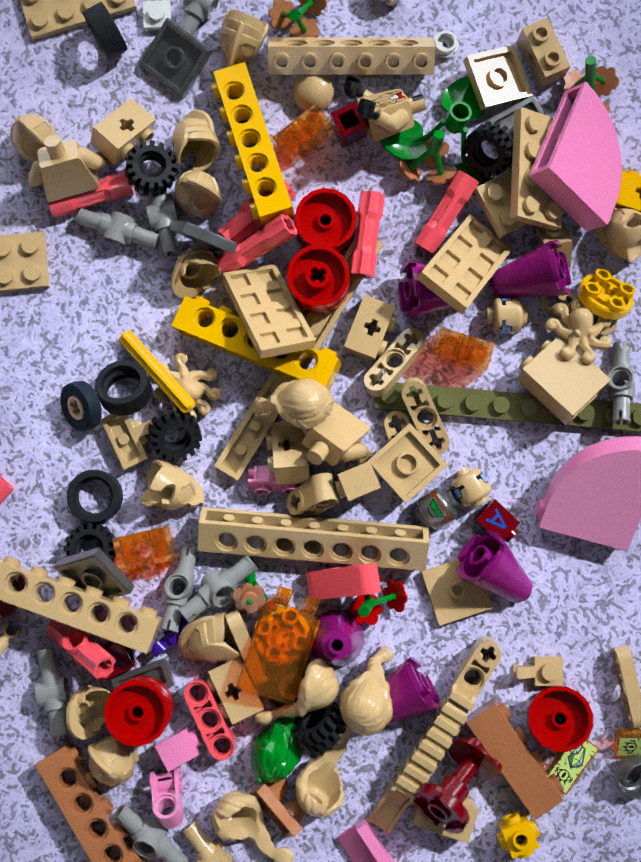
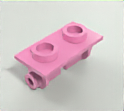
(263, 483)

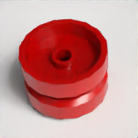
(326, 206)
(315, 263)
(121, 708)
(542, 719)

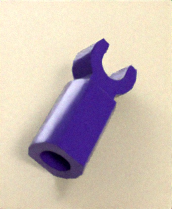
(169, 639)

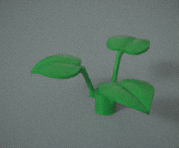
(461, 107)

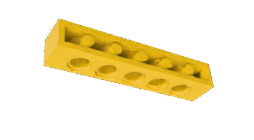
(236, 82)
(189, 323)

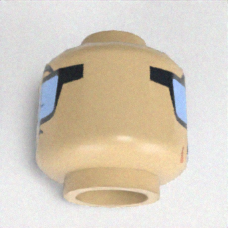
(506, 315)
(470, 487)

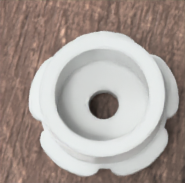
(451, 40)

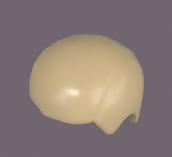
(313, 90)

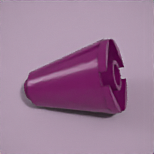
(534, 274)
(414, 295)
(493, 567)
(341, 626)
(411, 691)

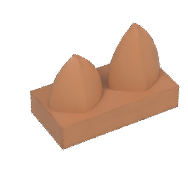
(287, 816)

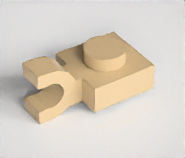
(543, 671)

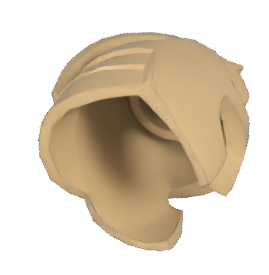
(241, 36)
(29, 135)
(194, 137)
(197, 194)
(622, 234)
(171, 487)
(205, 639)
(112, 761)

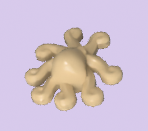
(579, 330)
(190, 384)

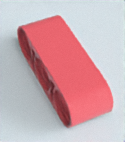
(344, 581)
(210, 732)

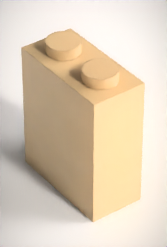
(562, 384)

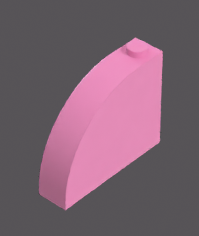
(581, 159)
(596, 494)

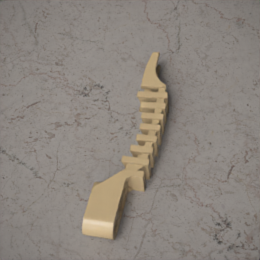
(438, 736)

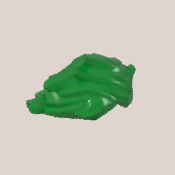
(276, 751)

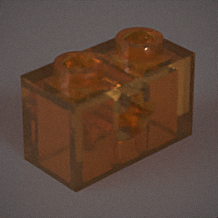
(303, 135)
(462, 350)
(128, 548)

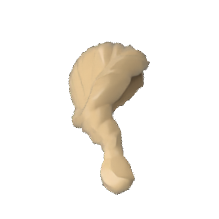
(298, 402)
(316, 691)
(367, 699)
(319, 783)
(242, 818)

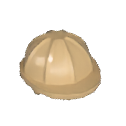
(194, 272)
(86, 711)

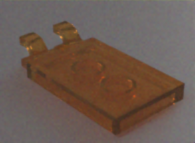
(280, 648)

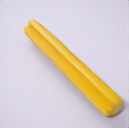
(157, 372)

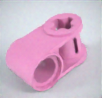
(167, 792)

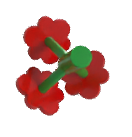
(368, 608)

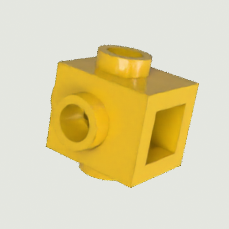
(513, 826)

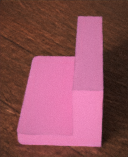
(363, 843)

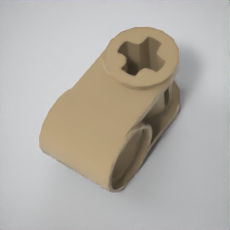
(313, 496)

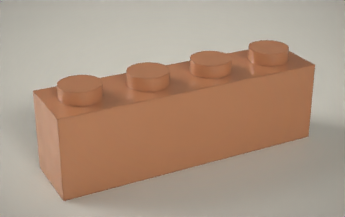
(519, 763)

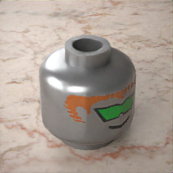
(437, 508)

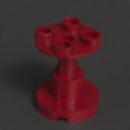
(446, 800)

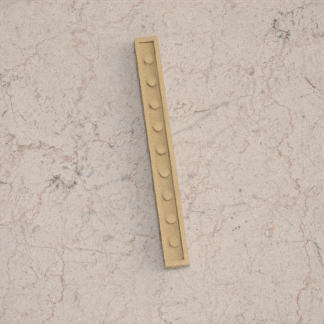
(254, 428)

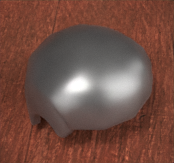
(625, 775)

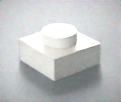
(155, 14)

